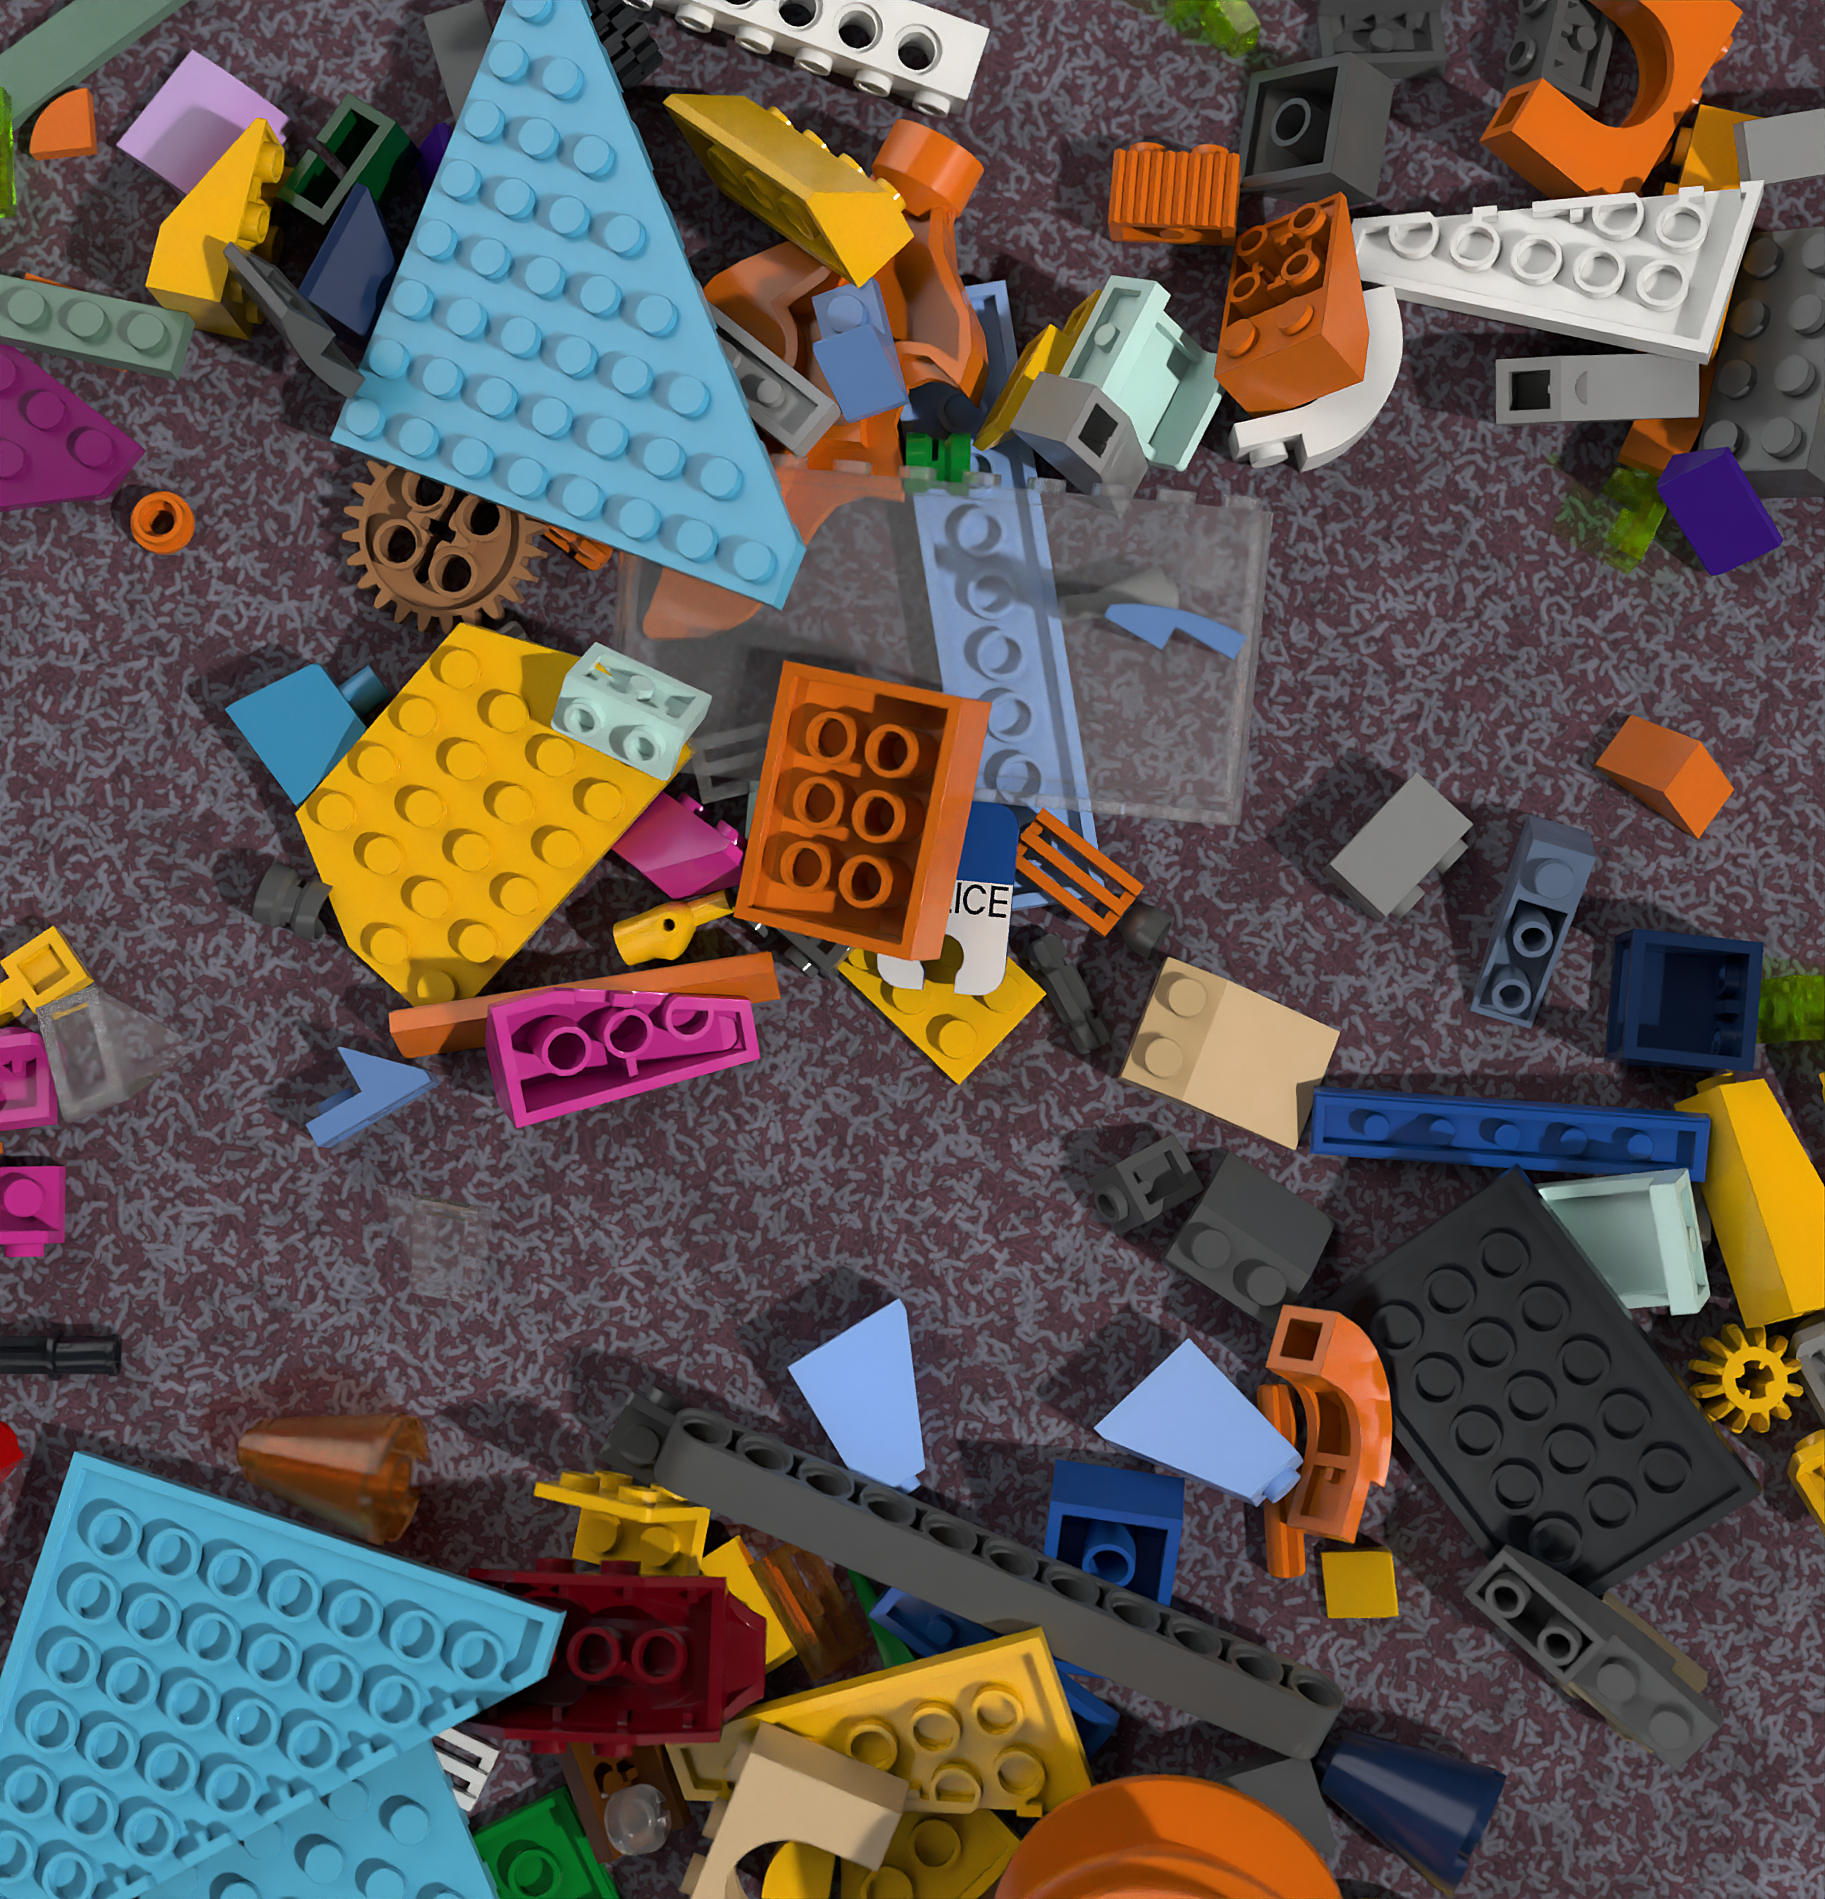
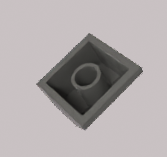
(1315, 130)
(1249, 1241)

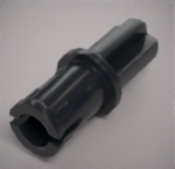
(60, 1354)

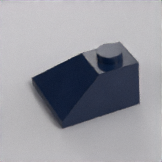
(353, 270)

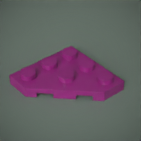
(54, 441)

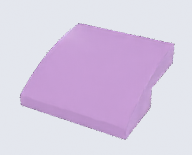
(196, 122)

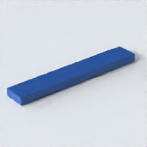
(1507, 1133)

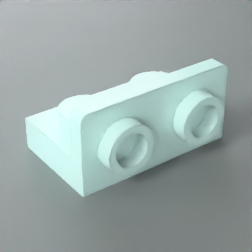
(630, 716)

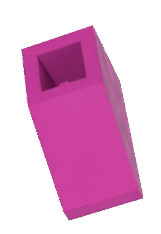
(681, 851)

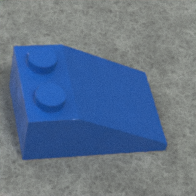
(1116, 1528)

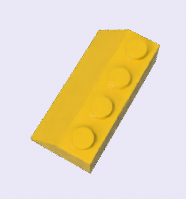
(794, 182)

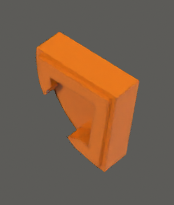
(65, 128)

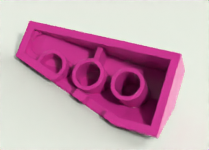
(594, 1046)

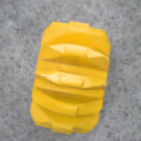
(1763, 1393)

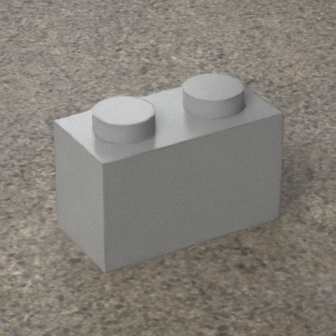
(1398, 849)

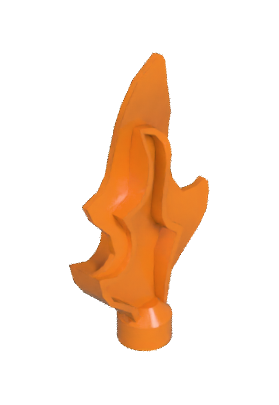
(920, 287)

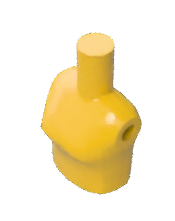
(668, 928)

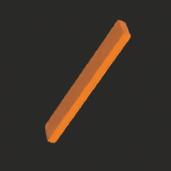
(463, 1022)

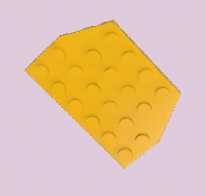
(466, 816)

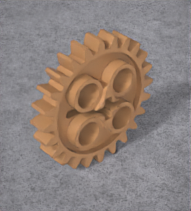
(495, 559)

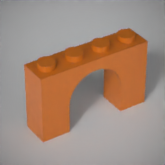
(1576, 156)

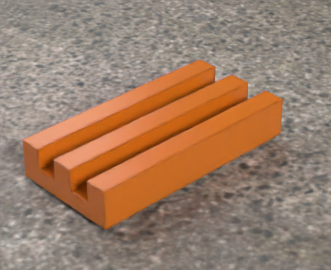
(1116, 906)

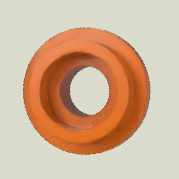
(146, 513)

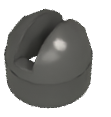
(1142, 928)

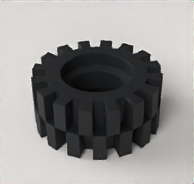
(626, 42)

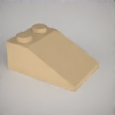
(1228, 1053)

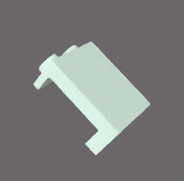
(1148, 369)
(1638, 1235)

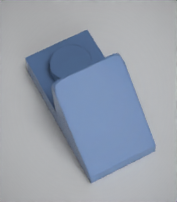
(858, 351)
(384, 1089)

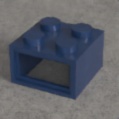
(1684, 1002)

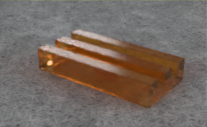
(802, 1609)

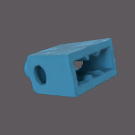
(307, 724)

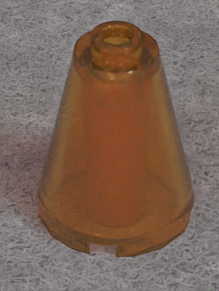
(341, 1468)

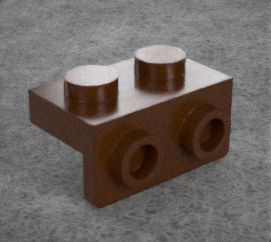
(597, 1778)

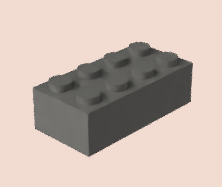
(1772, 367)

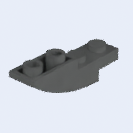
(1598, 1648)

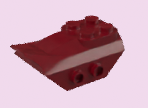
(632, 1659)

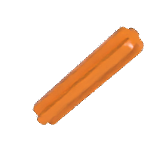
(1283, 1544)

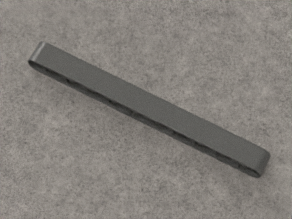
(998, 1583)

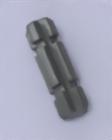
(1068, 993)

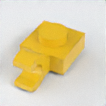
(40, 974)

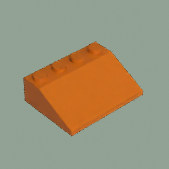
(862, 811)

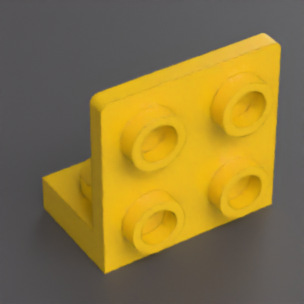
(632, 1522)

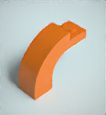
(1345, 1415)

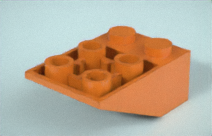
(1293, 311)

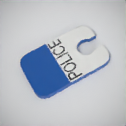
(979, 905)

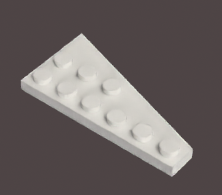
(1581, 267)

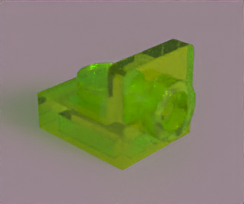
(1222, 20)
(1632, 529)
(1791, 1009)

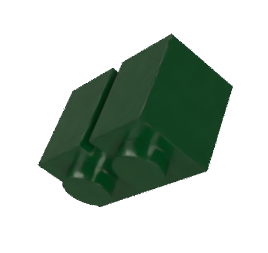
(366, 147)

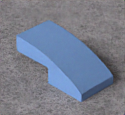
(1157, 623)

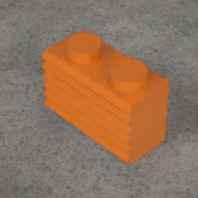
(1175, 195)

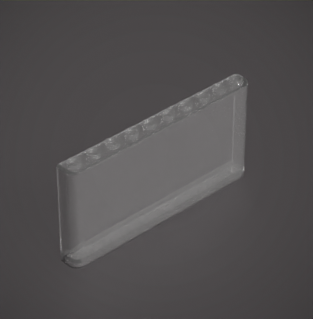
(998, 605)

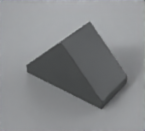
(1287, 1788)

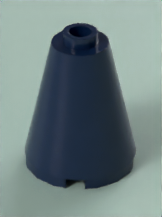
(1412, 1801)

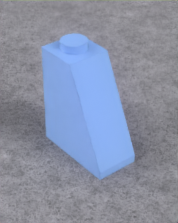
(868, 1397)
(1203, 1429)

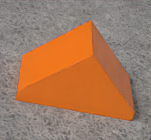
(1667, 773)

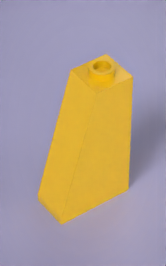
(1762, 1201)

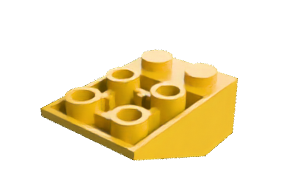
(227, 205)

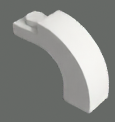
(1335, 420)

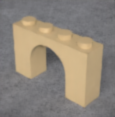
(799, 1794)

